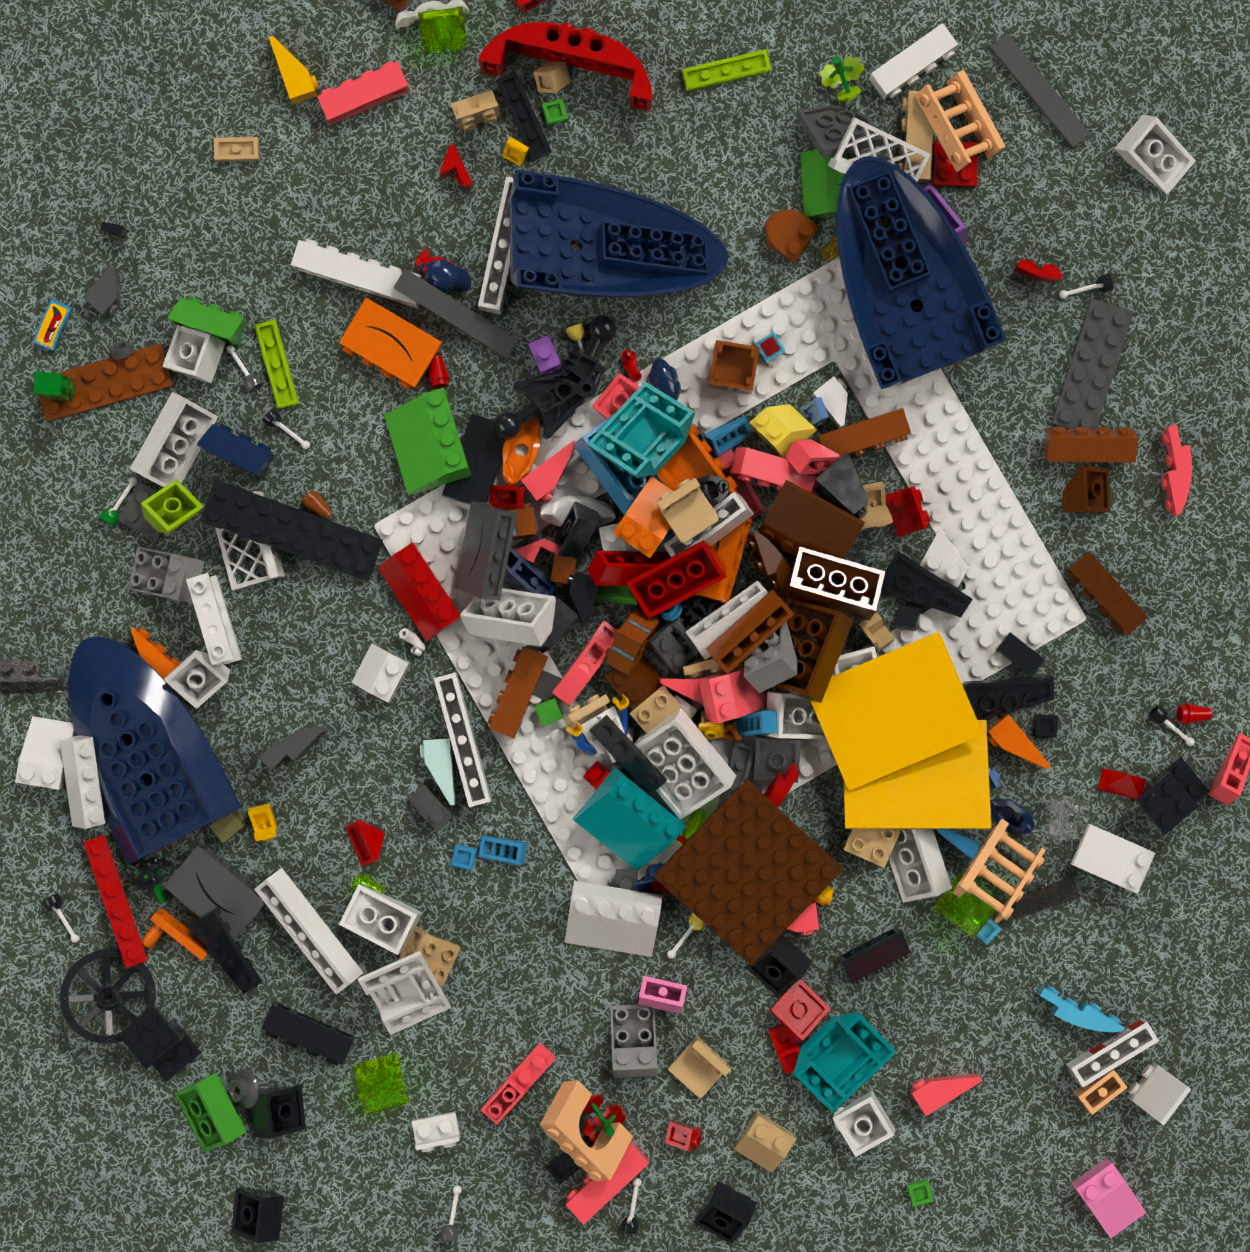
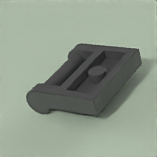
(669, 649)

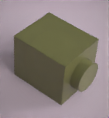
(229, 825)

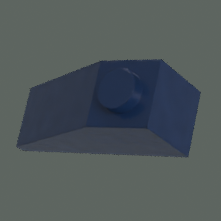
(525, 577)

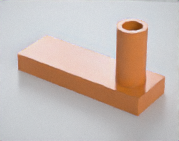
(167, 923)

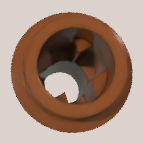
(316, 504)

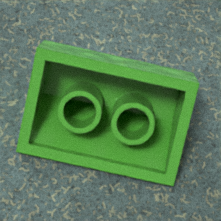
(820, 185)
(209, 319)
(210, 1112)

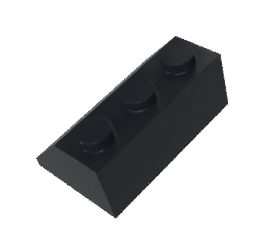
(874, 955)

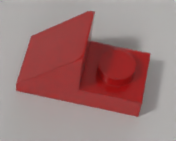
(452, 164)

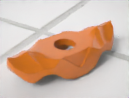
(517, 466)

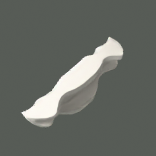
(406, 18)
(556, 510)

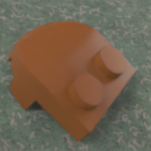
(789, 233)

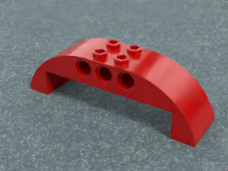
(536, 41)

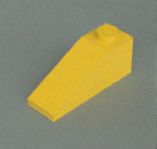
(296, 77)

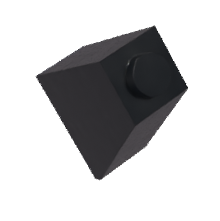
(842, 487)

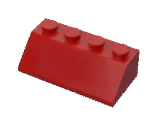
(677, 578)
(420, 591)

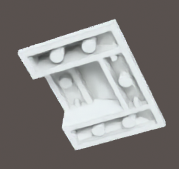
(405, 992)

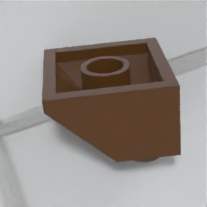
(1087, 491)

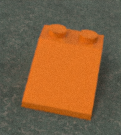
(643, 522)

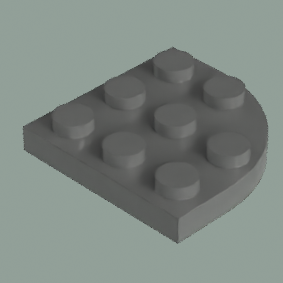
(828, 125)

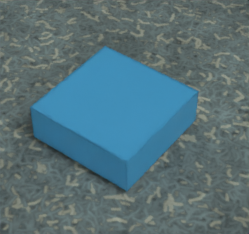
(464, 857)

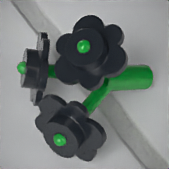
(149, 878)

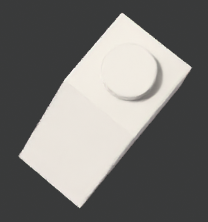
(834, 399)

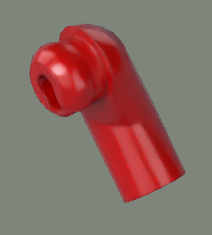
(630, 365)

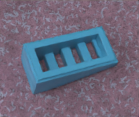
(715, 440)
(758, 724)
(963, 843)
(521, 852)

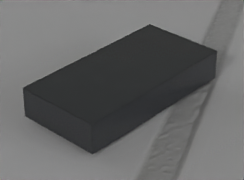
(1020, 654)

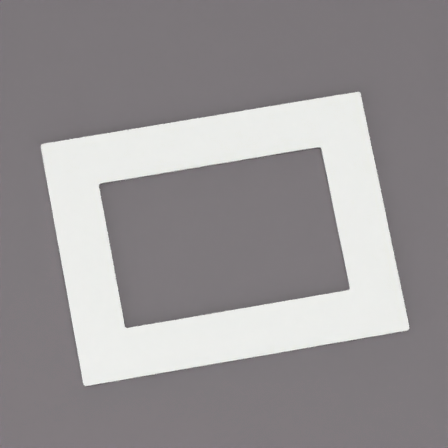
(961, 487)

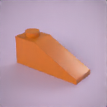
(1010, 738)

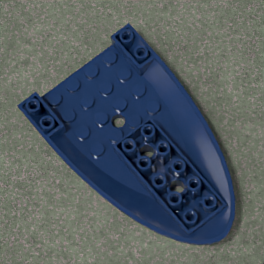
(624, 241)
(938, 273)
(167, 744)

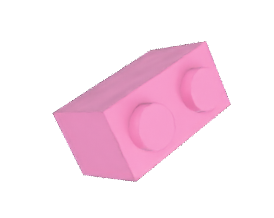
(662, 995)

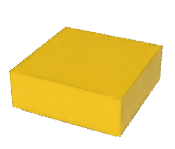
(515, 151)

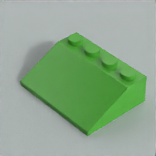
(427, 442)

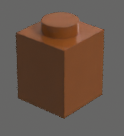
(562, 569)

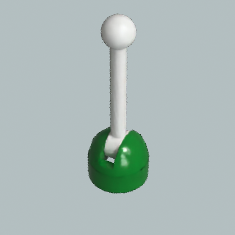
(111, 515)

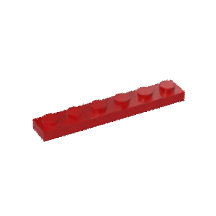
(115, 901)

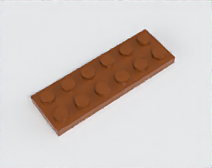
(112, 382)

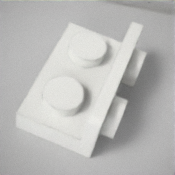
(436, 1131)

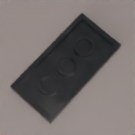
(484, 456)

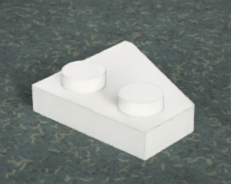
(945, 560)

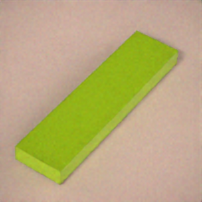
(726, 70)
(276, 364)

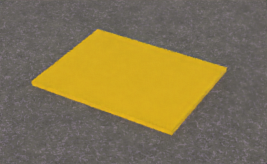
(895, 711)
(930, 794)

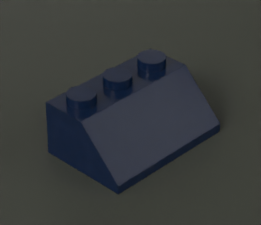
(237, 449)

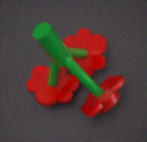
(602, 1121)

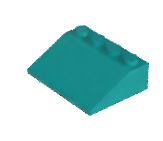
(628, 820)

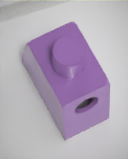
(545, 356)

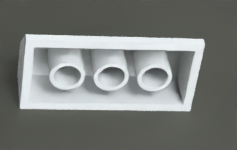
(173, 441)
(515, 618)
(918, 865)

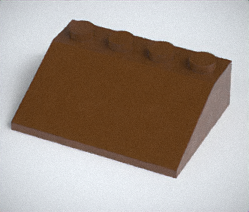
(809, 522)
(818, 642)

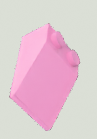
(1108, 1197)

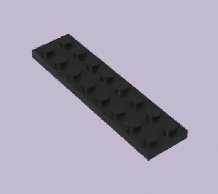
(291, 530)

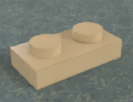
(236, 149)

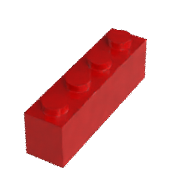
(617, 567)

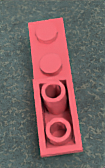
(1177, 480)
(585, 664)
(518, 1083)

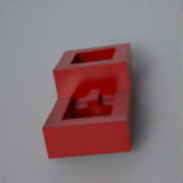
(785, 1047)

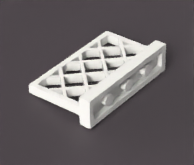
(842, 165)
(270, 557)

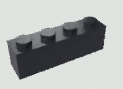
(308, 1033)

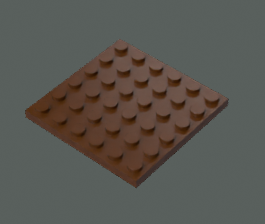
(748, 871)

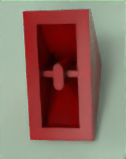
(507, 497)

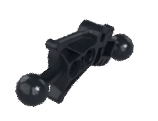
(580, 368)

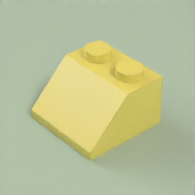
(781, 427)

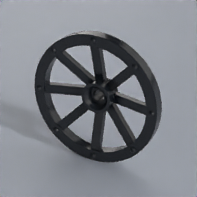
(106, 954)

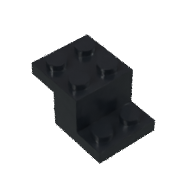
(1172, 795)
(159, 1043)

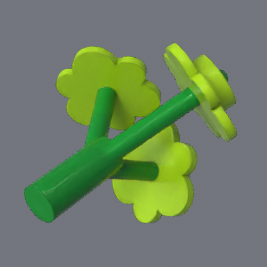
(840, 74)

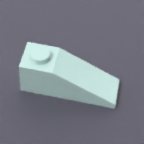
(439, 761)

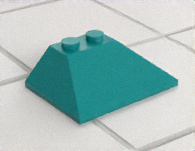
(644, 432)
(841, 1058)

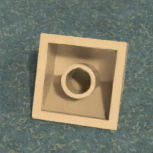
(765, 1142)

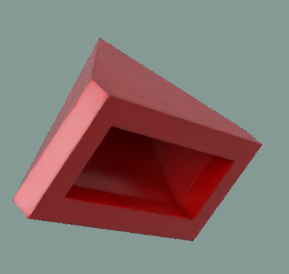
(1121, 783)
(366, 841)

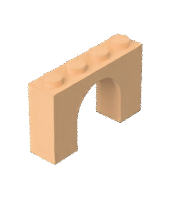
(562, 1125)

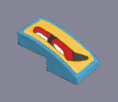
(52, 324)

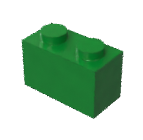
(53, 386)

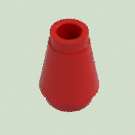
(438, 373)
(1193, 713)

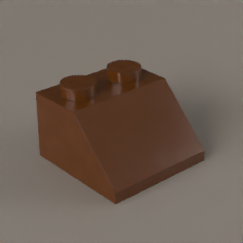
(638, 684)

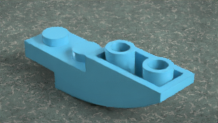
(1085, 1016)

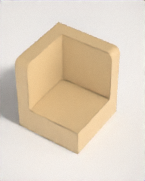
(552, 77)
(876, 632)

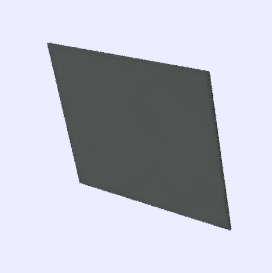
(546, 685)

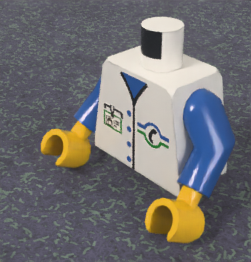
(587, 742)

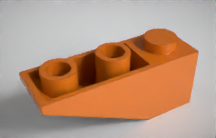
(154, 653)

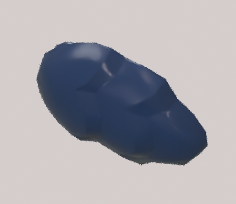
(665, 378)
(1017, 816)

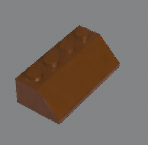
(835, 583)

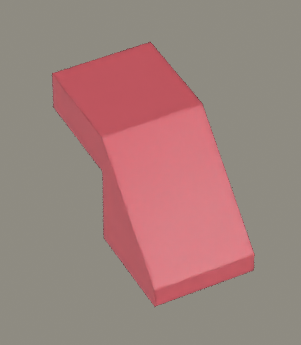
(531, 551)

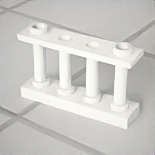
(214, 619)

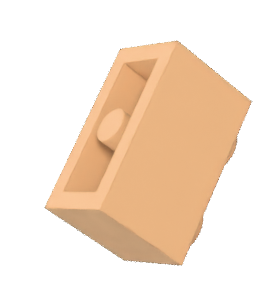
(1100, 1091)

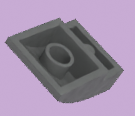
(292, 746)

